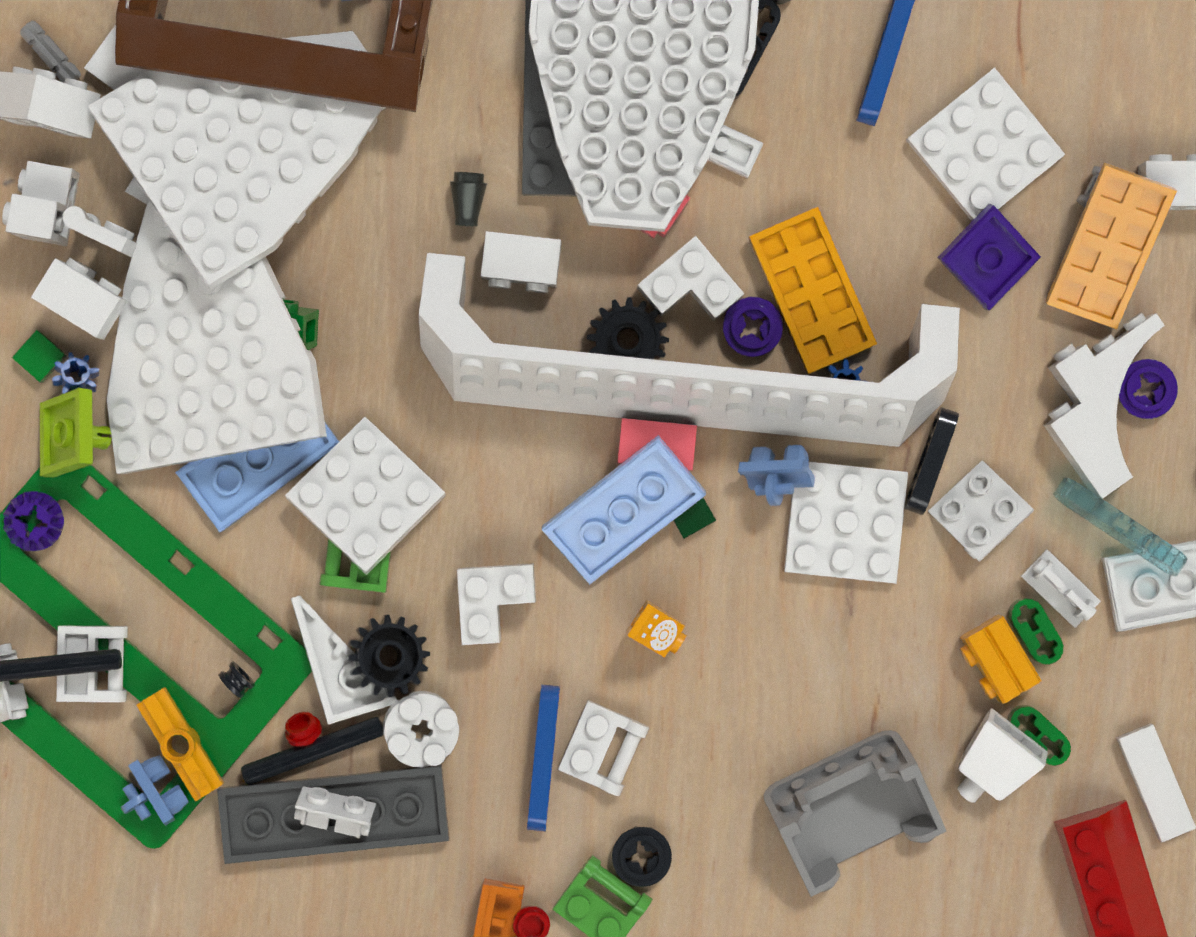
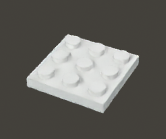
(985, 145)
(365, 495)
(847, 523)

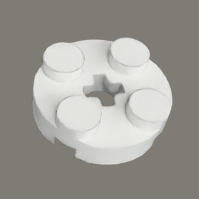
(431, 748)

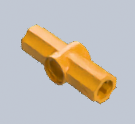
(165, 722)

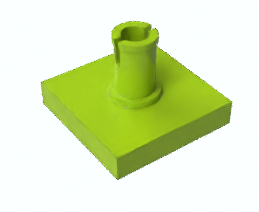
(69, 433)

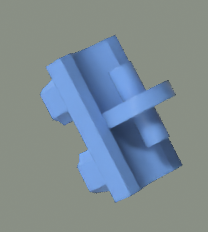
(774, 476)
(146, 775)

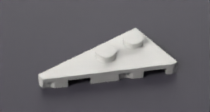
(327, 657)

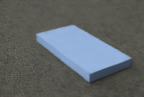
(239, 482)
(624, 510)

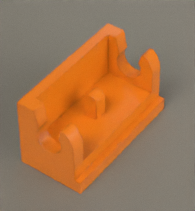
(497, 908)

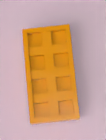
(1110, 245)
(812, 290)

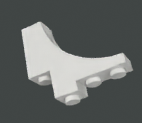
(1093, 383)

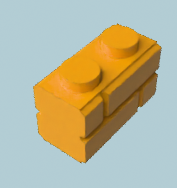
(999, 659)

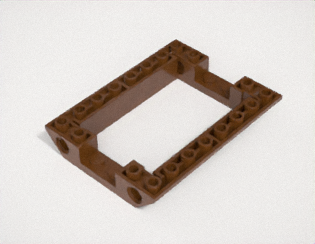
(277, 63)

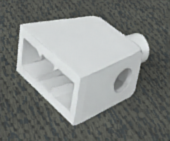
(998, 759)

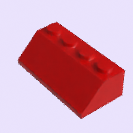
(1110, 873)

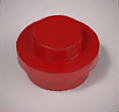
(302, 729)
(531, 922)

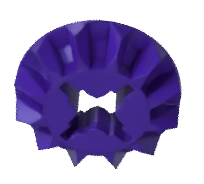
(770, 329)
(1163, 396)
(47, 510)

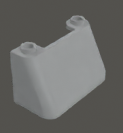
(851, 806)

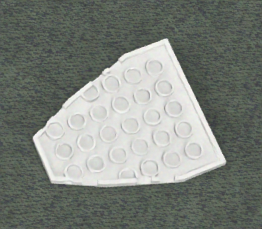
(639, 96)
(232, 159)
(205, 366)

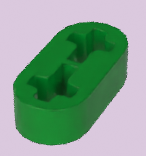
(1043, 626)
(1046, 729)

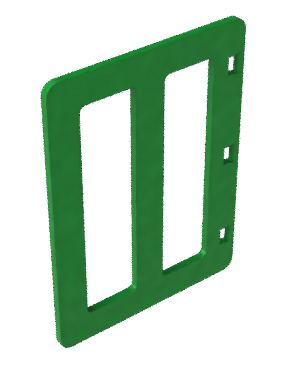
(204, 592)

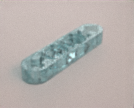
(1120, 527)

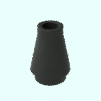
(467, 196)

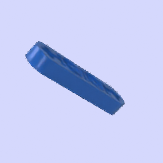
(884, 61)
(543, 758)

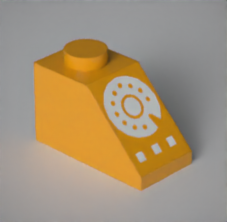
(656, 630)

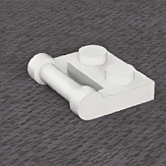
(90, 226)
(83, 686)
(591, 743)

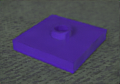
(989, 257)

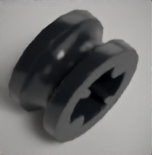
(236, 680)

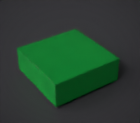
(39, 356)

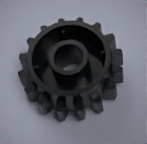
(628, 318)
(408, 656)

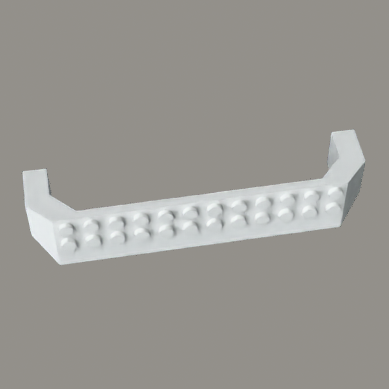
(678, 391)

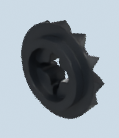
(656, 866)

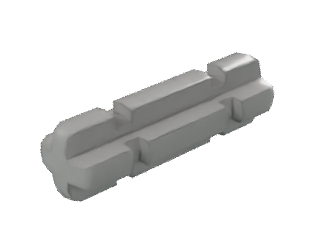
(49, 52)

